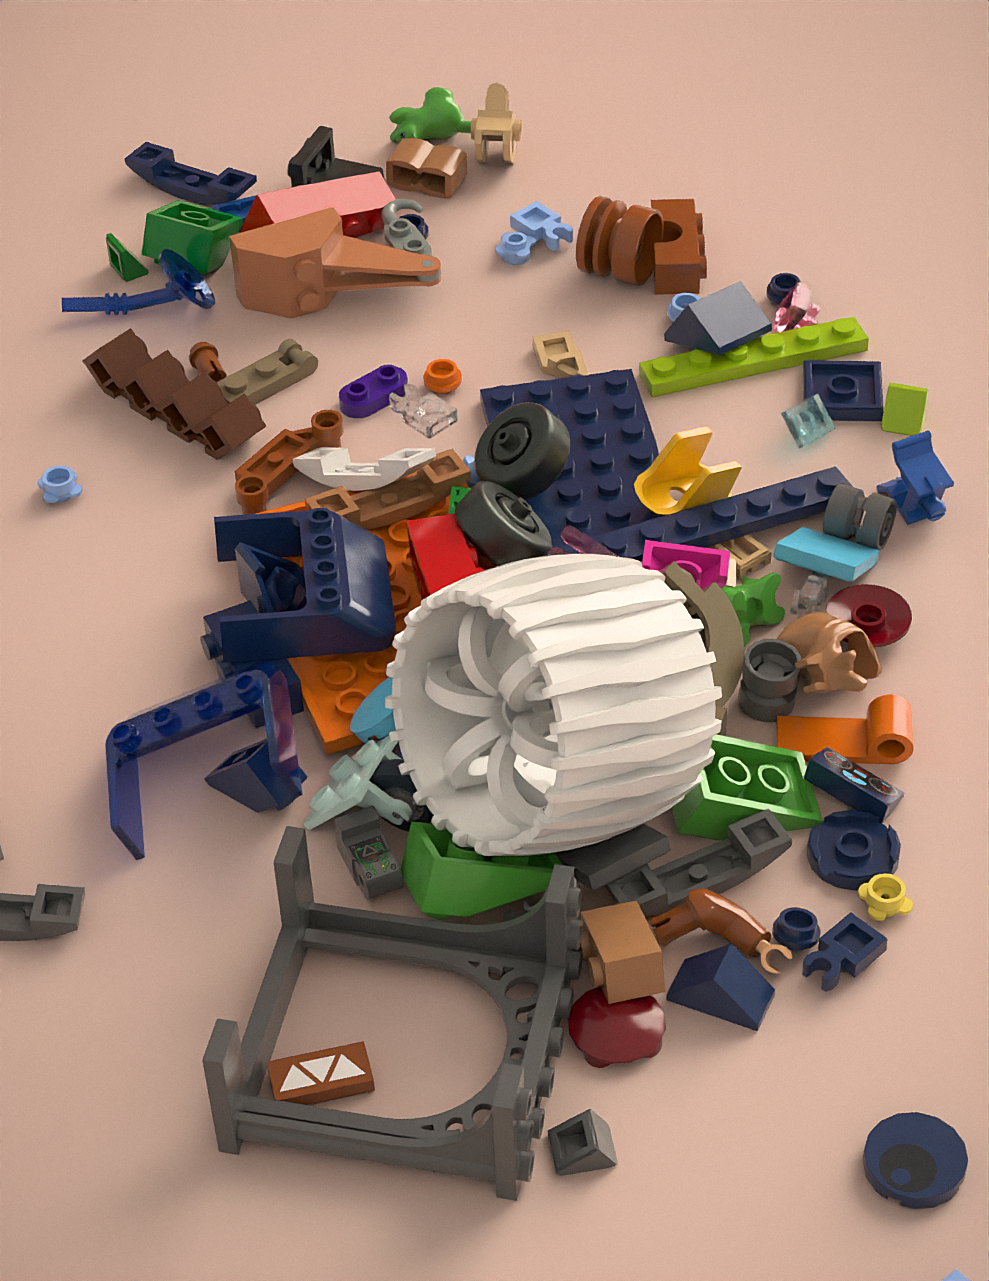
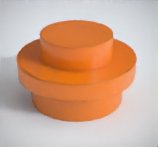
(442, 376)

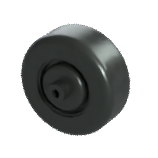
(523, 450)
(501, 524)

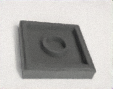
(615, 857)

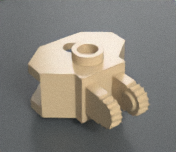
(496, 124)

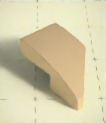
(558, 355)

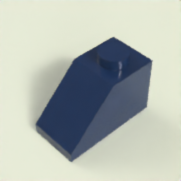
(251, 779)

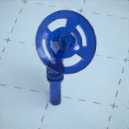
(182, 283)

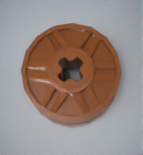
(618, 240)

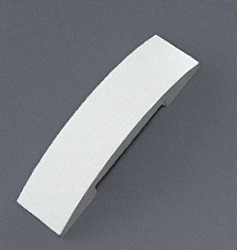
(335, 469)

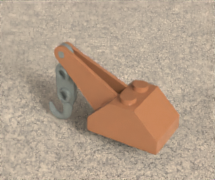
(307, 260)

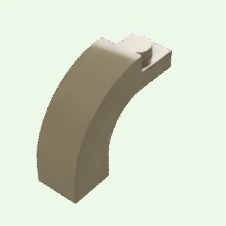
(721, 627)

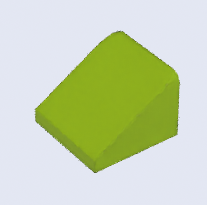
(904, 409)

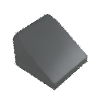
(582, 1144)

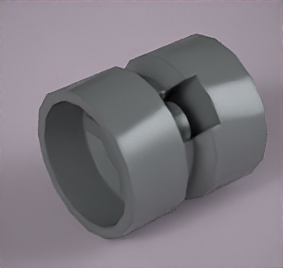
(846, 513)
(769, 680)

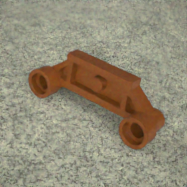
(274, 462)

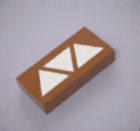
(321, 1075)

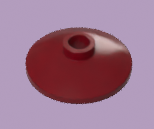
(875, 610)

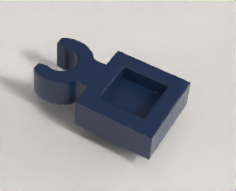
(847, 947)

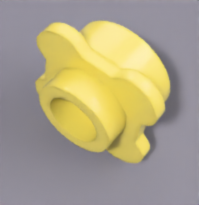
(885, 897)

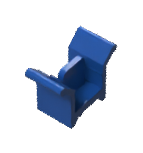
(921, 480)

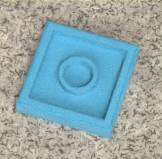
(826, 554)

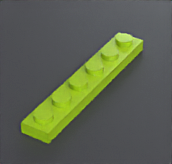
(755, 357)

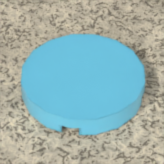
(372, 716)

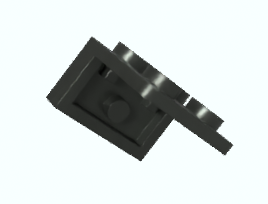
(318, 163)

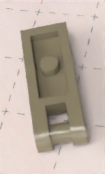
(270, 373)

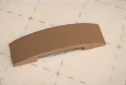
(400, 498)

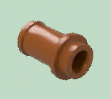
(205, 358)

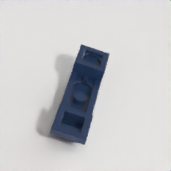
(159, 169)

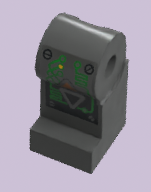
(368, 853)

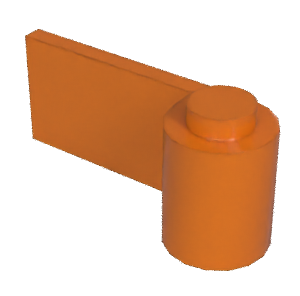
(878, 739)

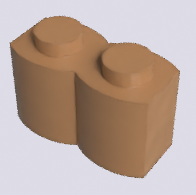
(426, 168)

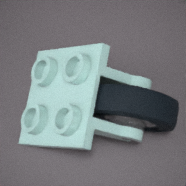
(386, 789)

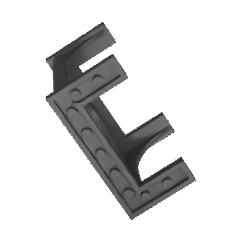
(524, 949)

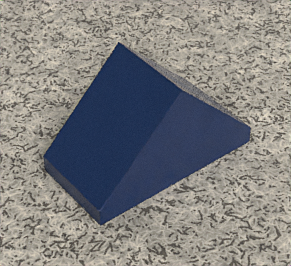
(723, 987)

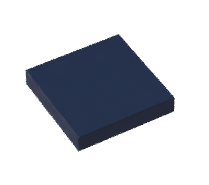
(846, 388)

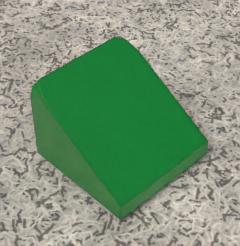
(123, 260)

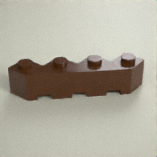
(163, 391)

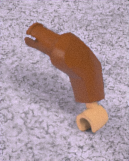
(720, 916)

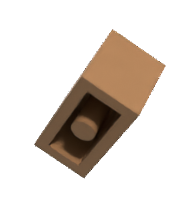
(621, 952)

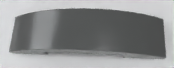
(718, 867)
(48, 914)

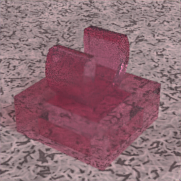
(796, 309)

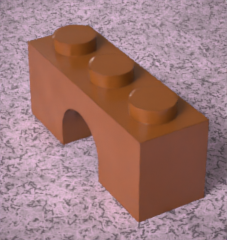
(681, 254)

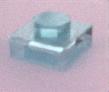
(808, 421)

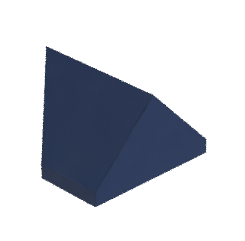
(270, 580)

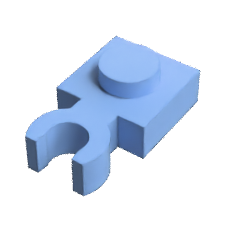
(542, 224)

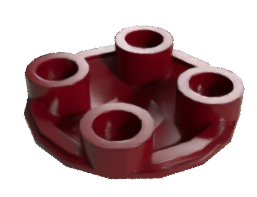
(616, 1030)

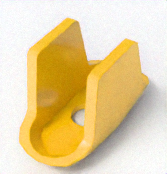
(680, 470)

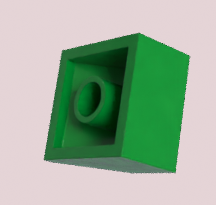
(192, 232)

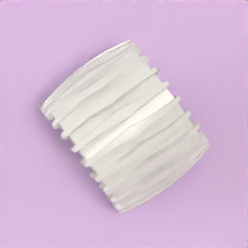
(552, 703)

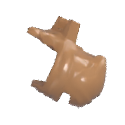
(822, 661)

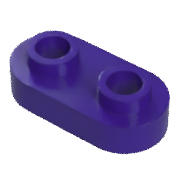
(372, 391)

